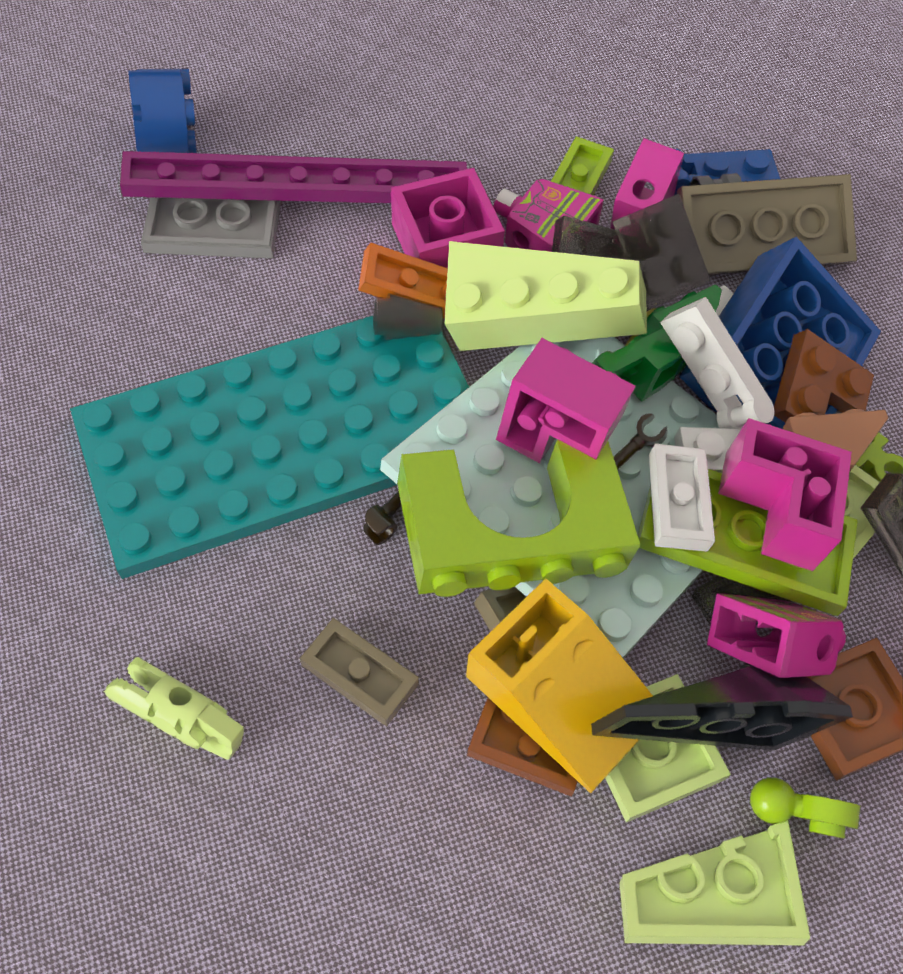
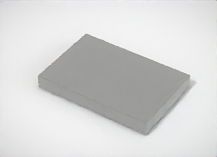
(211, 227)

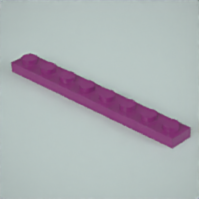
(272, 176)

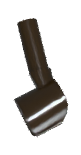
(639, 441)
(378, 520)

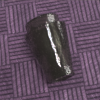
(405, 318)

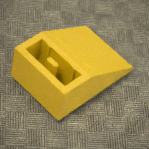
(555, 679)

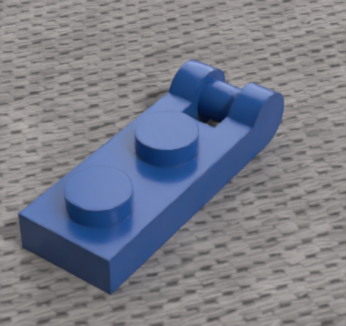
(749, 164)

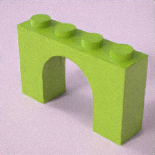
(459, 552)

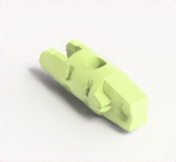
(177, 709)

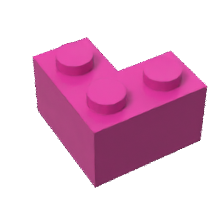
(561, 400)
(799, 485)

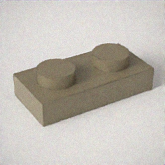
(359, 671)

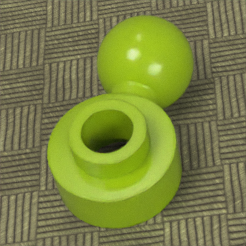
(777, 802)

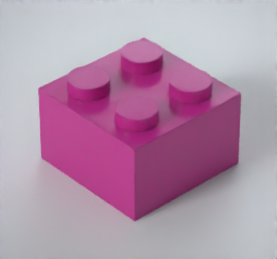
(441, 211)

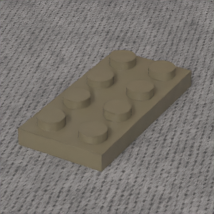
(752, 217)

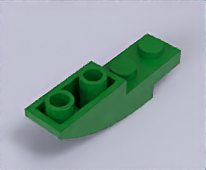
(652, 358)

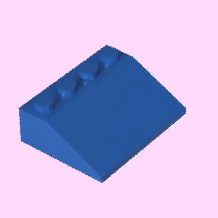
(779, 298)

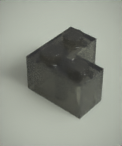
(665, 249)

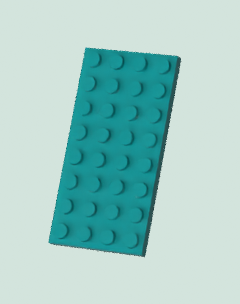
(257, 439)

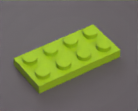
(738, 555)

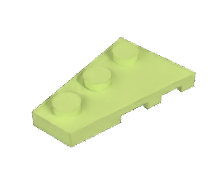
(724, 895)

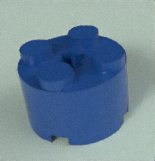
(162, 111)

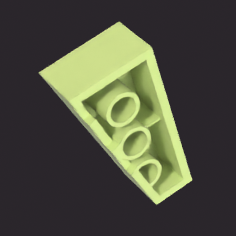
(526, 295)

